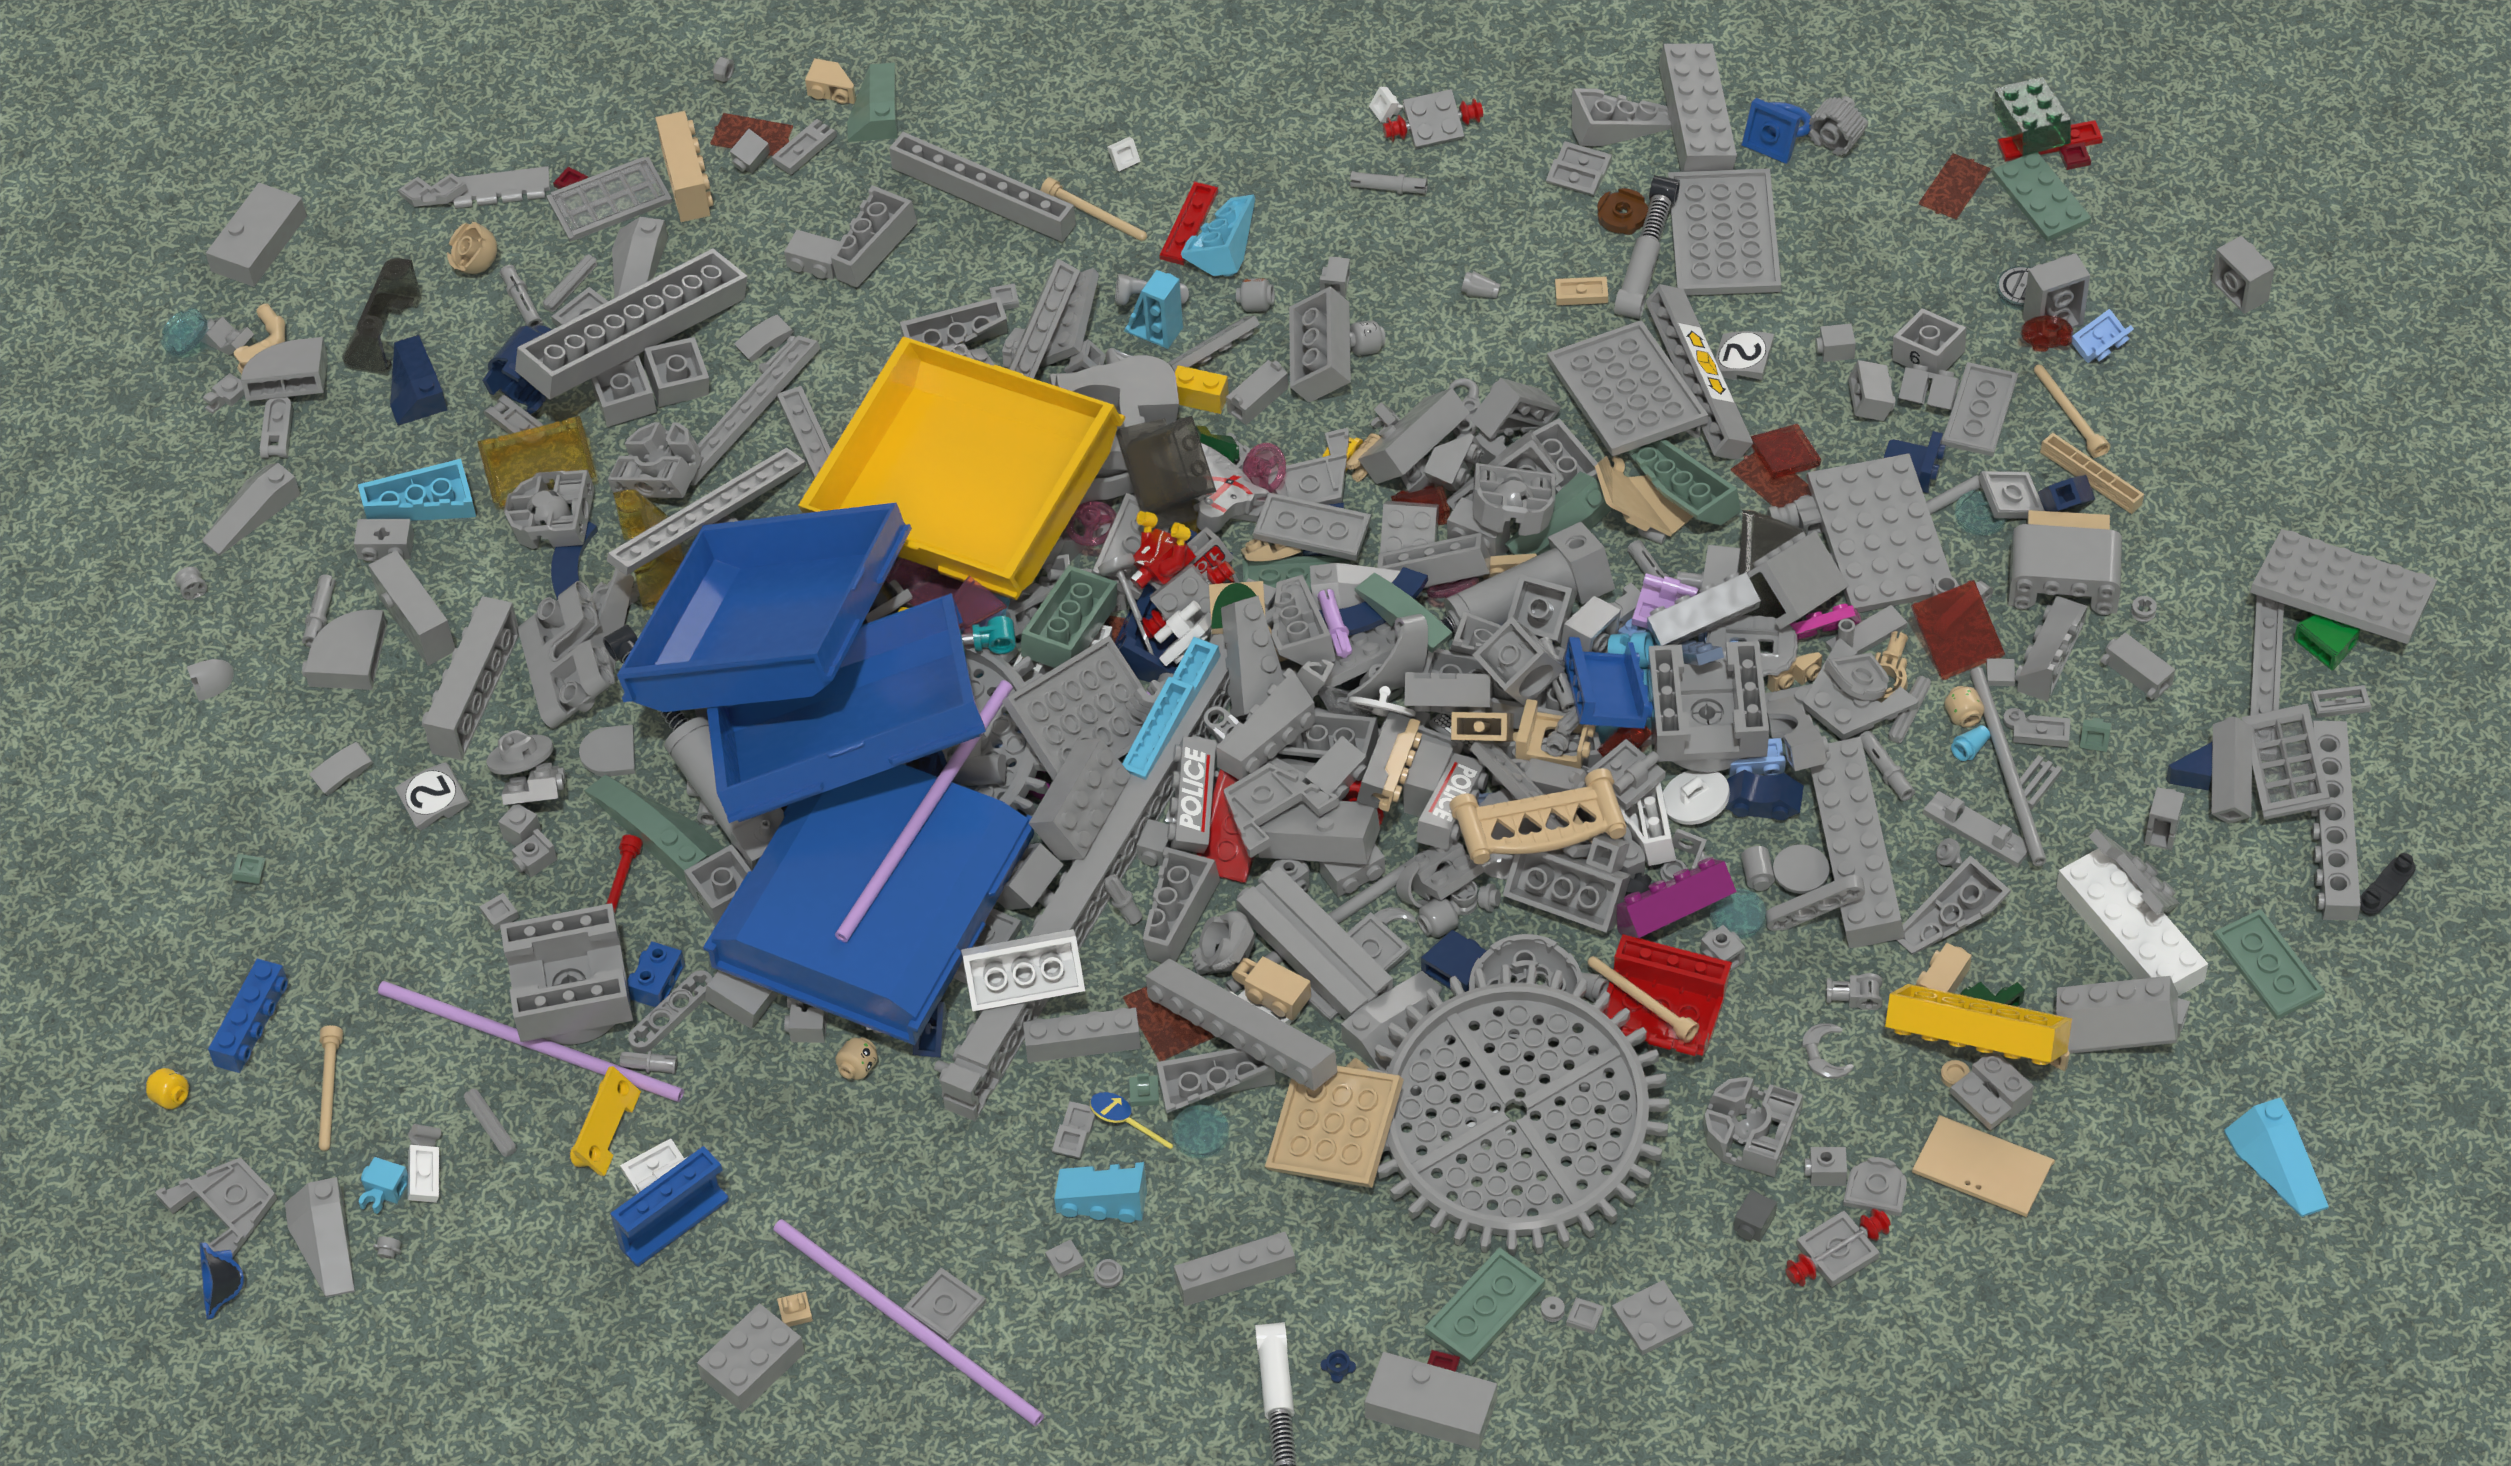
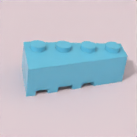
(420, 494)

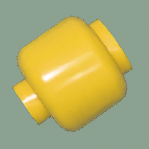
(167, 1088)

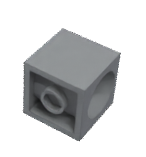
(1518, 661)

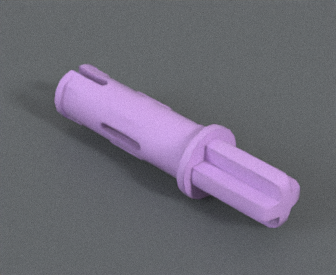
(1338, 632)

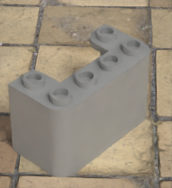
(2065, 563)

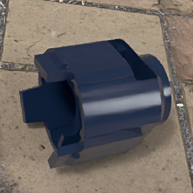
(503, 373)

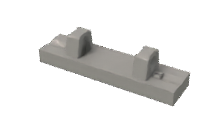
(1977, 828)

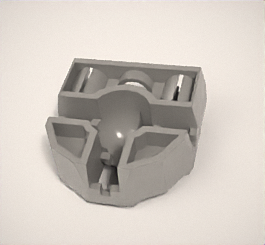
(664, 468)
(1501, 499)
(535, 503)
(1760, 1152)

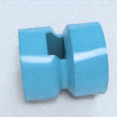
(1641, 641)

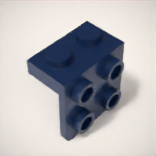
(1924, 458)

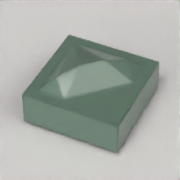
(248, 869)

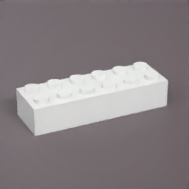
(2125, 923)

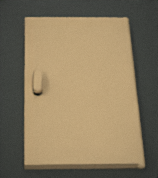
(1989, 1165)

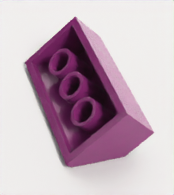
(1675, 898)

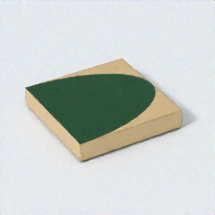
(1228, 593)

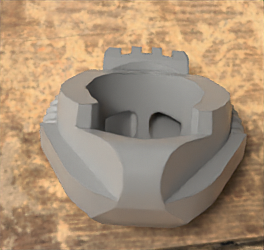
(1235, 942)

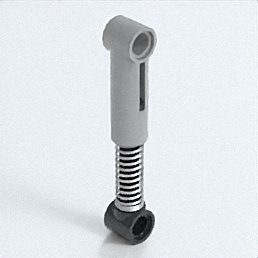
(1632, 295)

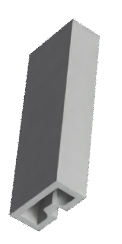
(1313, 942)

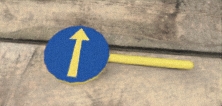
(1116, 1110)

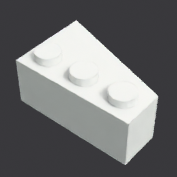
(1651, 827)

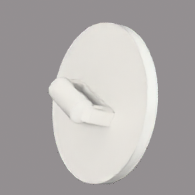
(1382, 706)
(1696, 796)

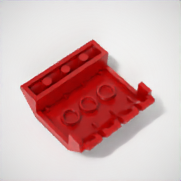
(1677, 979)

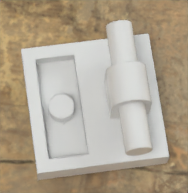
(1184, 630)
(651, 1165)

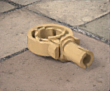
(1893, 663)

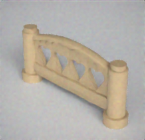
(1596, 799)

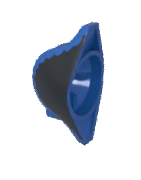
(220, 1278)

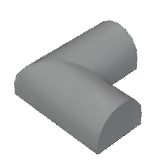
(980, 768)

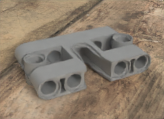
(561, 660)

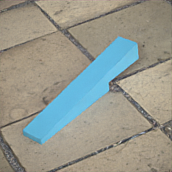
(1171, 707)

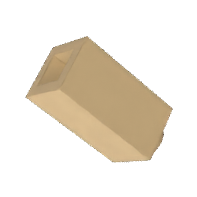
(1946, 969)

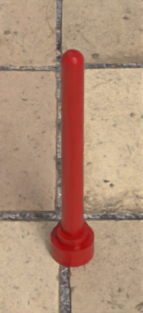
(629, 848)

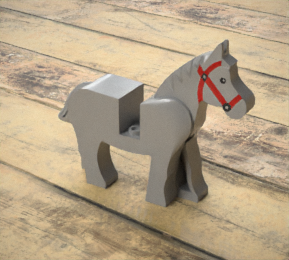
(1146, 391)

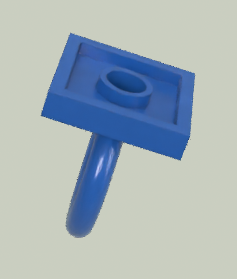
(1774, 128)

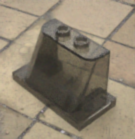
(1166, 468)

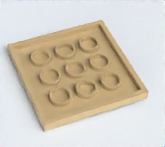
(1336, 1128)

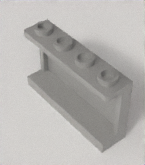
(1800, 575)

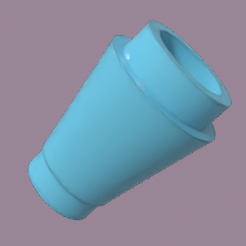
(1969, 744)

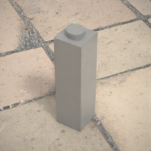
(2232, 770)

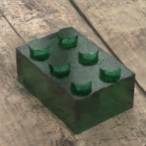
(2032, 116)

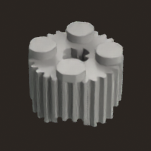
(1837, 125)

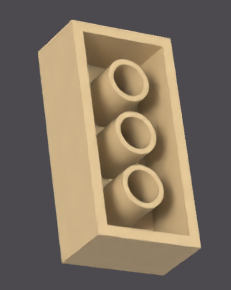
(684, 166)

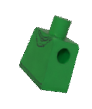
(2326, 639)

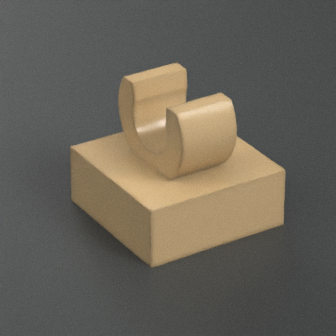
(795, 1309)

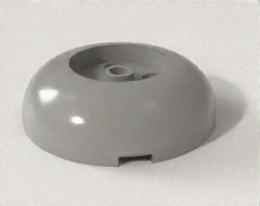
(1519, 953)

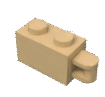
(1273, 986)

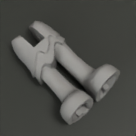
(1129, 285)

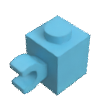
(382, 1182)

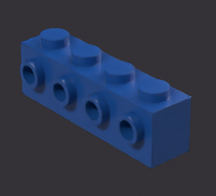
(248, 1015)

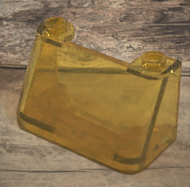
(540, 449)
(636, 516)

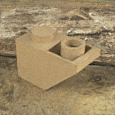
(829, 82)

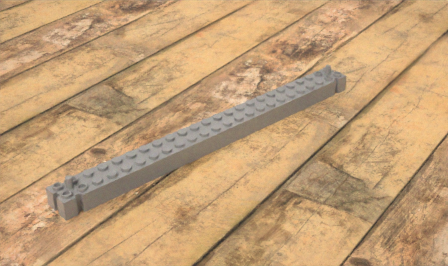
(1079, 902)

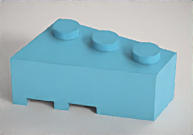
(1158, 311)
(1102, 1193)

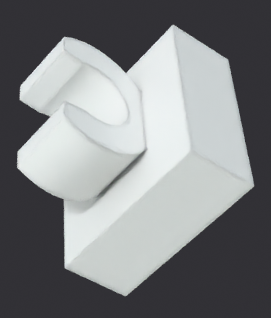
(1385, 104)
(1123, 154)

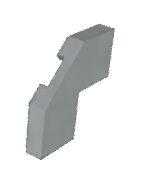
(422, 194)

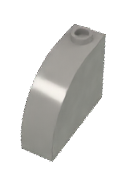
(286, 370)
(347, 651)

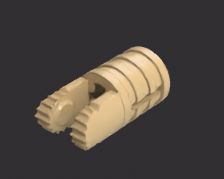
(1354, 463)

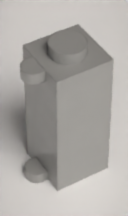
(1257, 392)
(2139, 665)
(1552, 776)

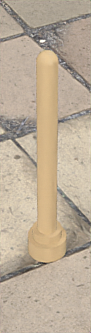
(1054, 189)
(2096, 444)
(1684, 1027)
(330, 1039)

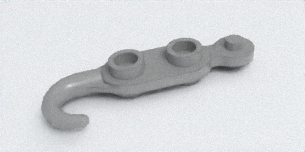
(1472, 403)

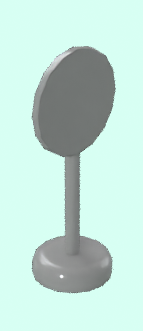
(1117, 566)

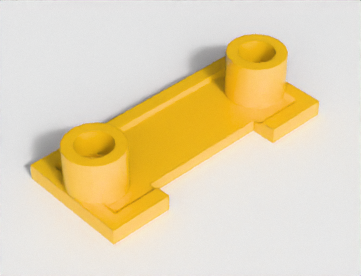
(613, 1097)

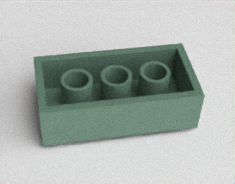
(1069, 617)

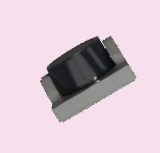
(887, 601)

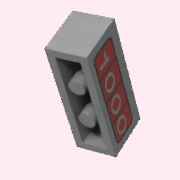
(1207, 549)

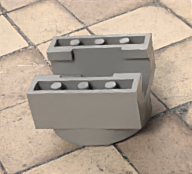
(1721, 692)
(567, 975)

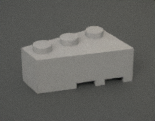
(1514, 407)
(1448, 691)

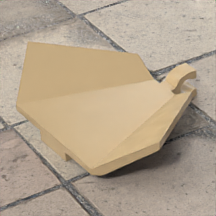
(1639, 499)

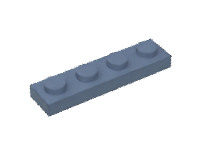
(1699, 653)

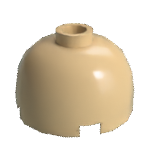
(472, 248)

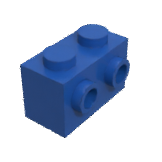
(655, 974)

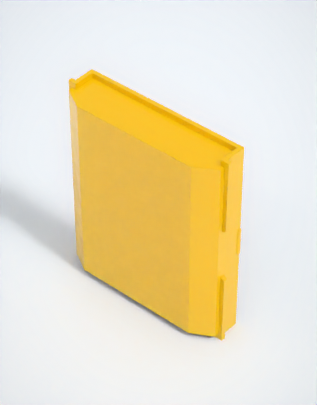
(972, 458)

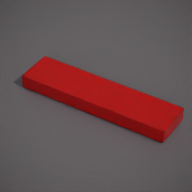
(2082, 132)
(1188, 221)

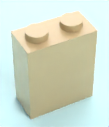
(1482, 726)

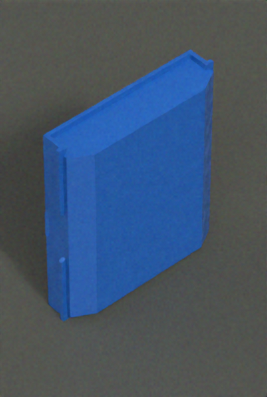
(763, 609)
(890, 703)
(913, 933)

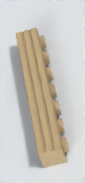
(2098, 476)

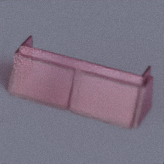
(927, 584)

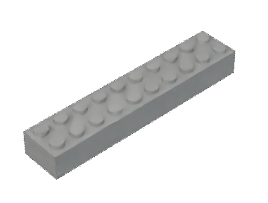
(630, 323)

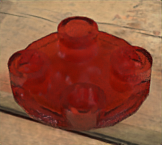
(2047, 332)

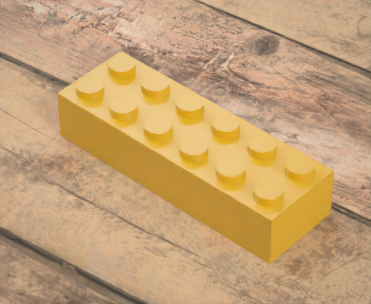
(1978, 1023)

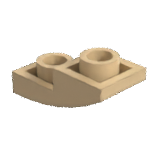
(1261, 551)
(1801, 670)

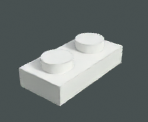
(423, 1173)

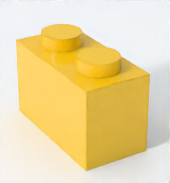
(1201, 389)

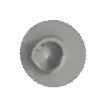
(519, 752)

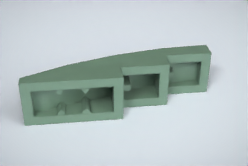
(1394, 603)

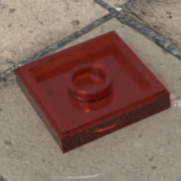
(1785, 451)

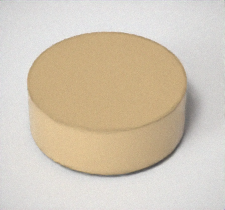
(1953, 1071)

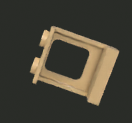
(1532, 731)

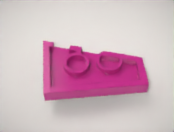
(1826, 621)

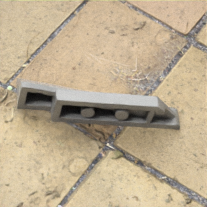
(611, 606)

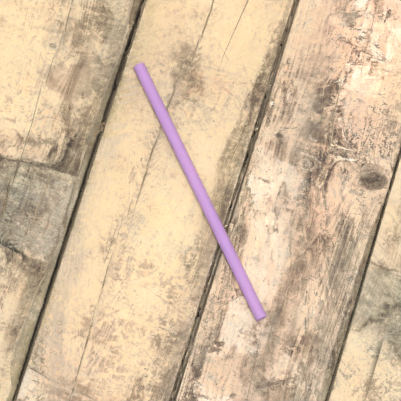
(919, 818)
(541, 1045)
(909, 1323)

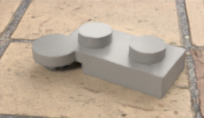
(2037, 729)

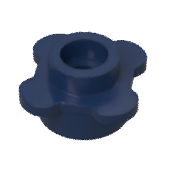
(1334, 1358)

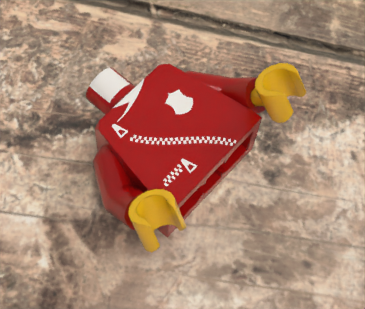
(1160, 553)

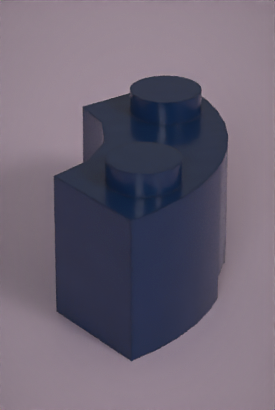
(1764, 796)

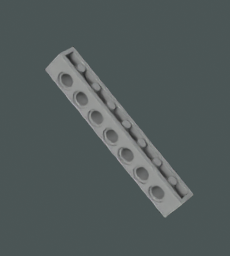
(2336, 904)

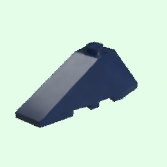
(414, 383)

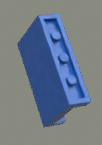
(1607, 686)
(669, 1207)

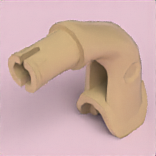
(274, 326)

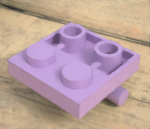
(1658, 593)

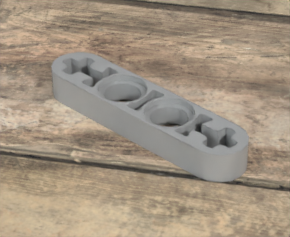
(1815, 903)
(668, 1010)

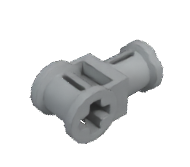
(1856, 991)

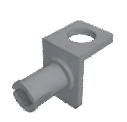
(1696, 849)

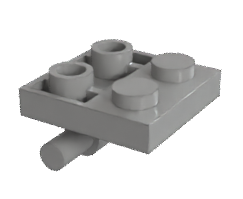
(1632, 772)

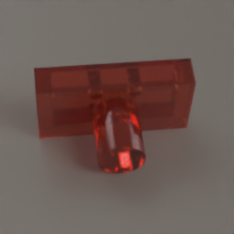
(1636, 736)

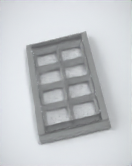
(609, 198)
(2287, 762)

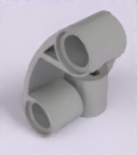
(1406, 656)

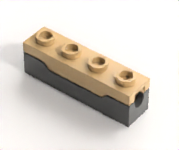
(1389, 761)

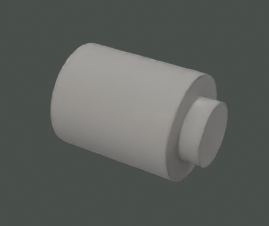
(1758, 868)

